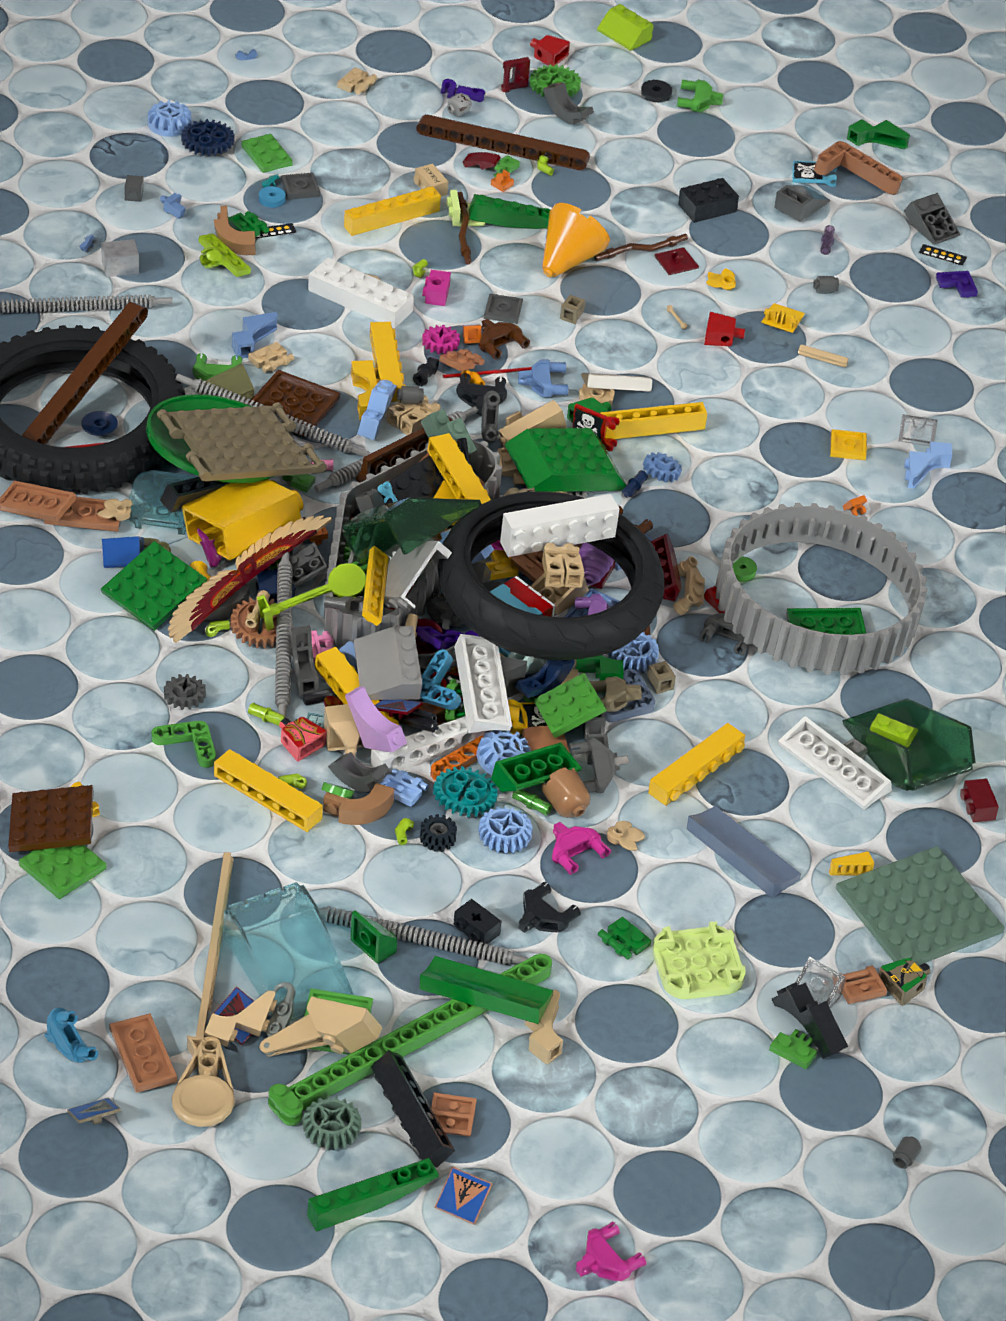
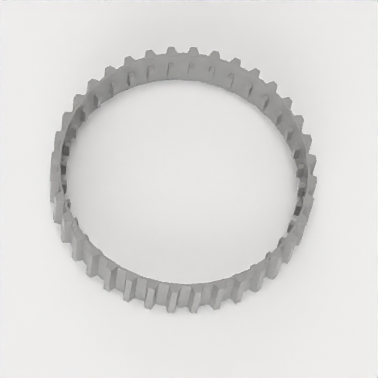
(810, 647)

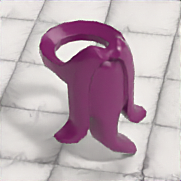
(209, 549)

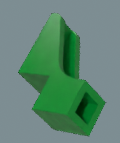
(882, 133)
(601, 666)

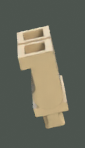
(409, 416)
(561, 564)

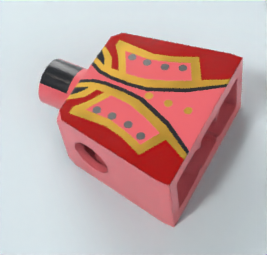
(302, 737)

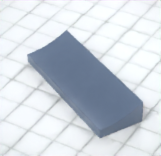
(743, 851)

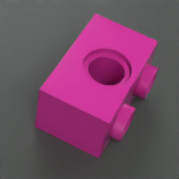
(437, 287)

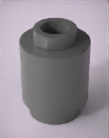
(826, 284)
(410, 395)
(906, 1152)

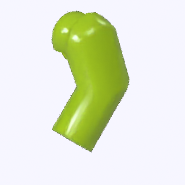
(542, 165)
(295, 780)

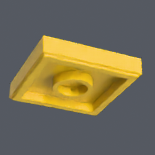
(848, 444)

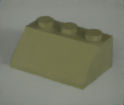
(234, 380)

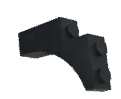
(814, 1017)

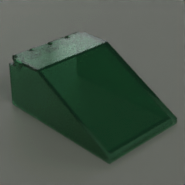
(403, 522)
(936, 753)

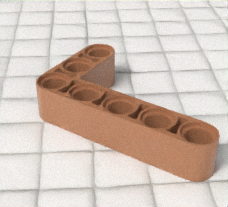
(860, 164)

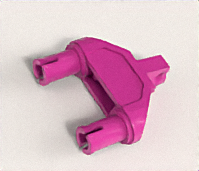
(574, 841)
(603, 1259)

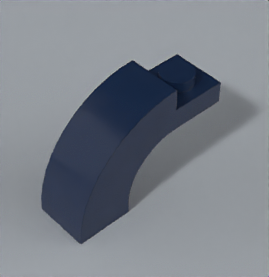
(548, 678)

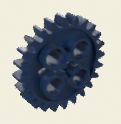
(207, 137)

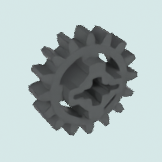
(184, 691)

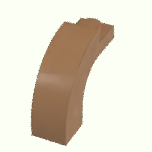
(238, 241)
(360, 810)

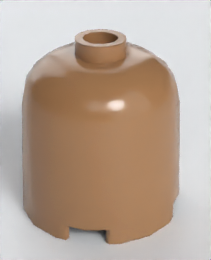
(567, 793)

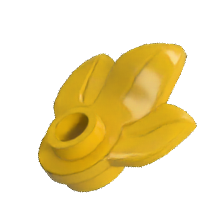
(724, 280)

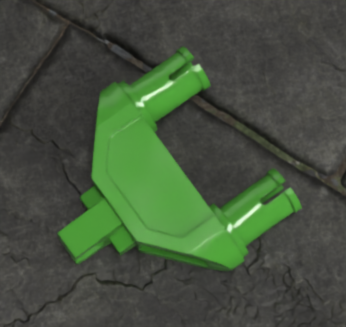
(703, 96)
(206, 371)

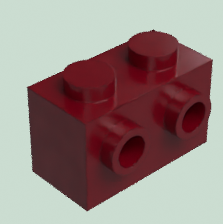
(979, 800)

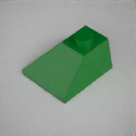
(372, 938)

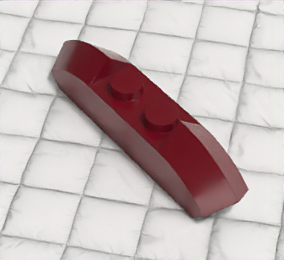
(669, 564)

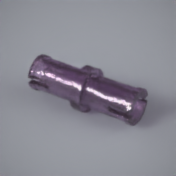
(827, 240)

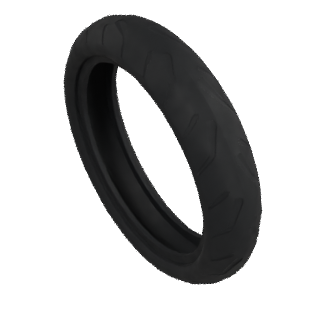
(538, 634)

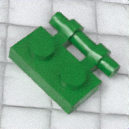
(248, 223)
(628, 935)

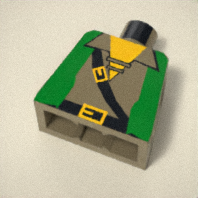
(904, 979)

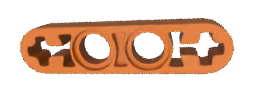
(457, 755)

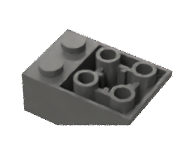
(799, 201)
(931, 219)

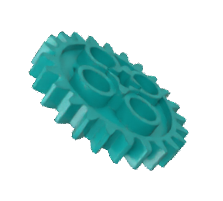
(477, 797)

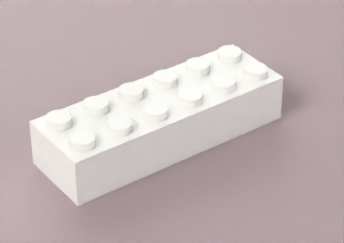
(360, 292)
(559, 524)

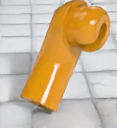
(475, 378)

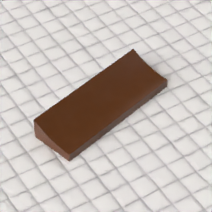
(387, 455)

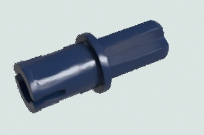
(635, 484)

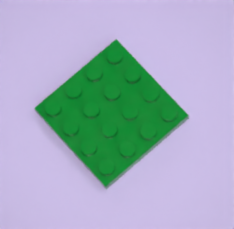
(153, 585)
(828, 620)

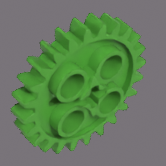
(548, 75)

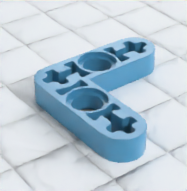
(443, 660)

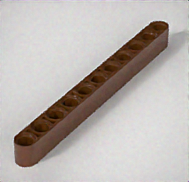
(502, 142)
(86, 373)

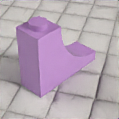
(373, 727)

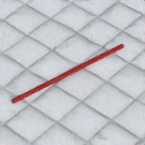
(491, 372)

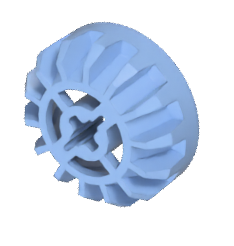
(169, 118)
(494, 749)

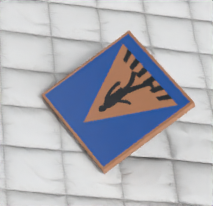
(463, 1195)

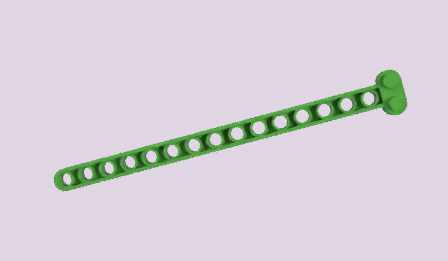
(292, 1100)

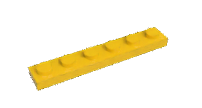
(375, 586)

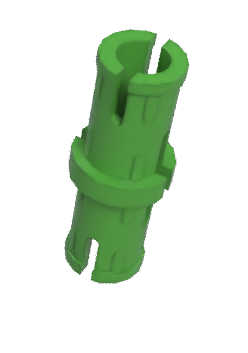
(532, 801)

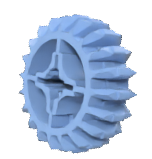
(638, 653)
(505, 830)

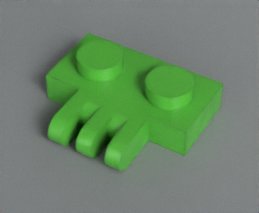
(794, 1048)

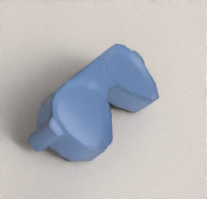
(244, 56)
(88, 242)

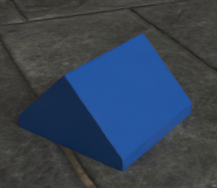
(121, 551)

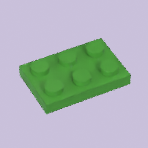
(267, 153)

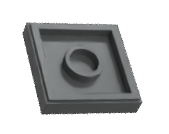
(300, 185)
(503, 308)

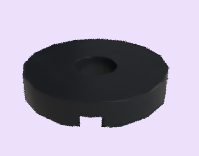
(656, 90)

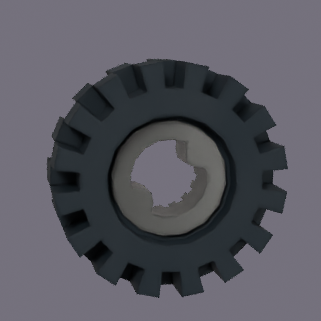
(438, 841)

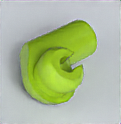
(418, 268)
(215, 626)
(404, 825)

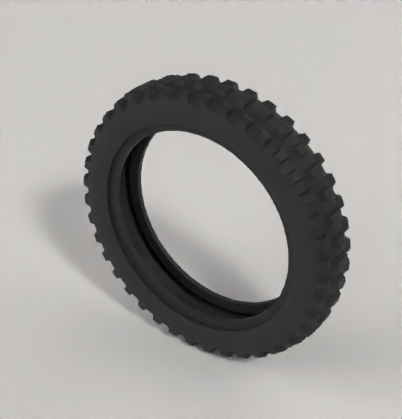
(89, 466)

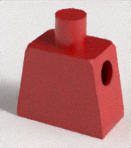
(550, 49)
(722, 330)

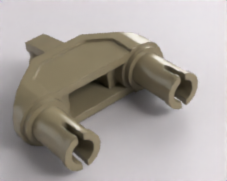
(617, 692)

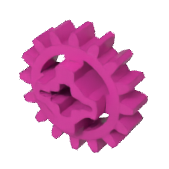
(440, 339)

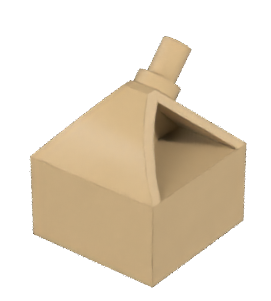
(341, 729)

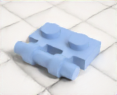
(406, 787)

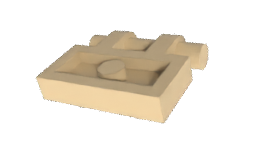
(356, 80)
(270, 357)

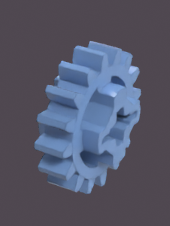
(662, 467)

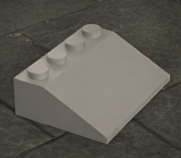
(389, 664)

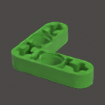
(194, 736)

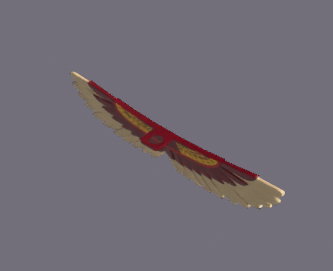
(224, 584)

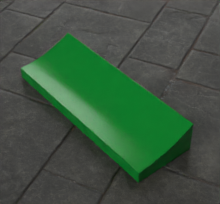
(485, 989)

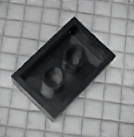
(708, 200)

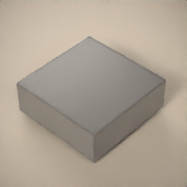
(856, 747)

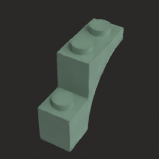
(439, 424)

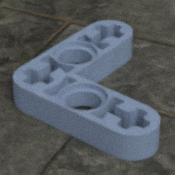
(641, 706)

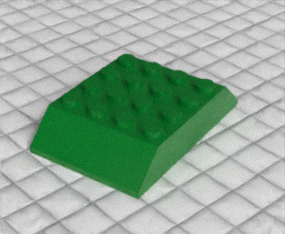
(564, 460)

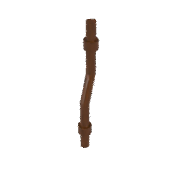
(671, 241)
(465, 249)

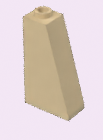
(546, 416)

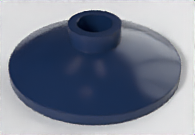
(99, 423)

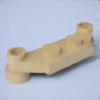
(693, 586)

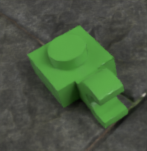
(506, 163)
(302, 481)

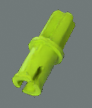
(265, 714)

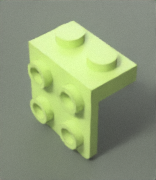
(455, 213)

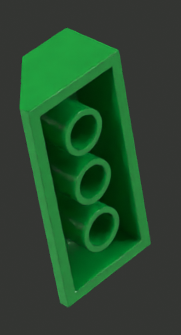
(532, 767)

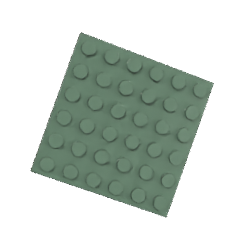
(920, 907)

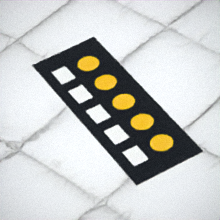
(277, 230)
(943, 254)

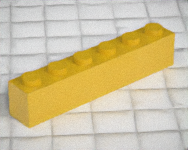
(392, 210)
(386, 355)
(658, 420)
(456, 469)
(340, 675)
(696, 764)
(268, 790)

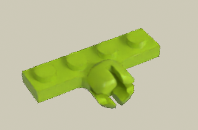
(219, 254)

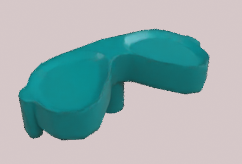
(271, 180)

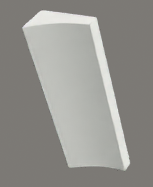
(482, 684)
(835, 763)

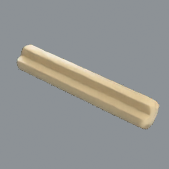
(823, 356)

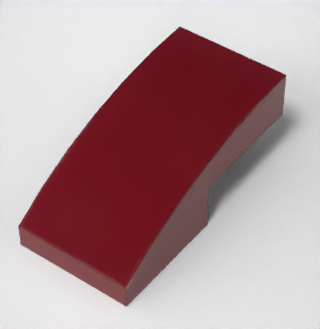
(484, 159)

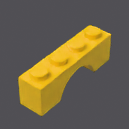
(365, 377)

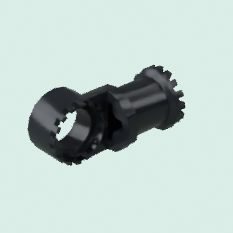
(425, 371)

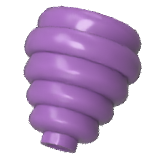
(595, 563)

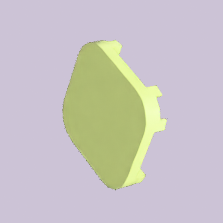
(698, 962)

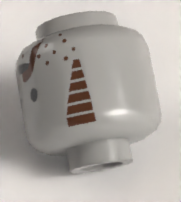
(459, 104)

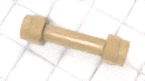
(253, 618)

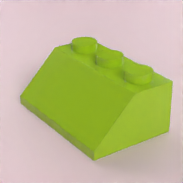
(626, 27)

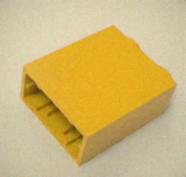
(241, 514)

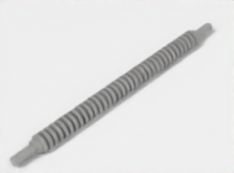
(151, 301)
(307, 430)
(351, 471)
(283, 636)
(420, 936)

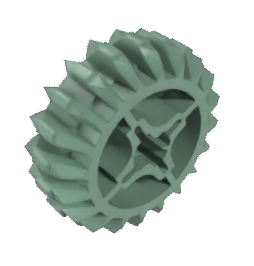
(332, 1129)

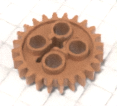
(248, 634)

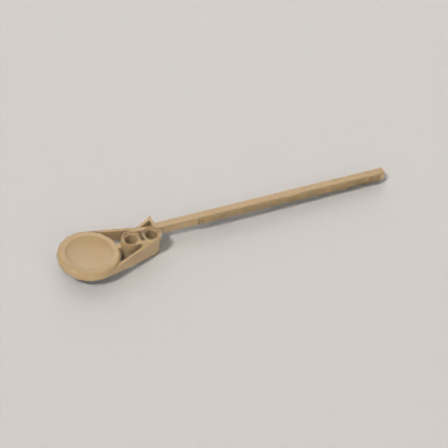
(205, 1097)

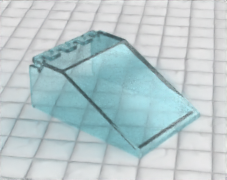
(284, 942)

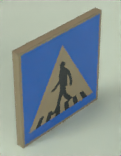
(94, 1111)

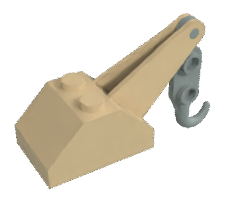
(328, 1023)

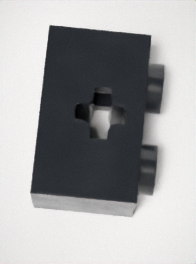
(477, 922)

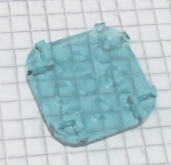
(146, 497)

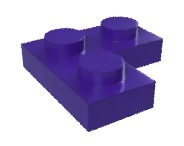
(960, 279)
(437, 639)

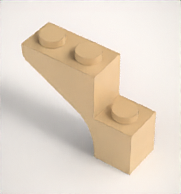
(251, 1020)
(544, 1041)

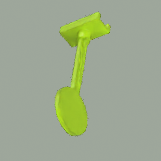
(343, 581)

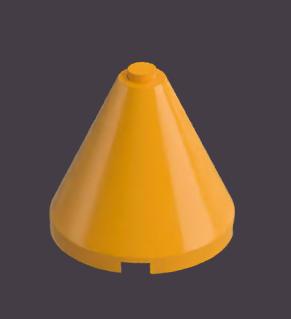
(571, 239)

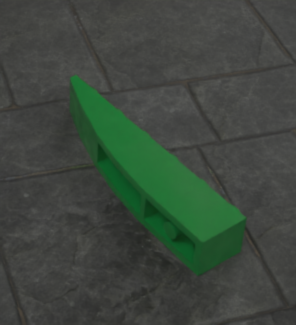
(507, 213)
(368, 1194)

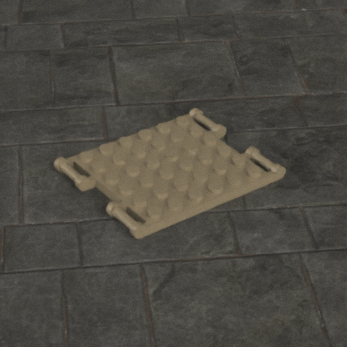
(241, 442)

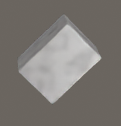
(120, 258)

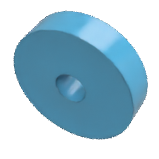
(272, 196)

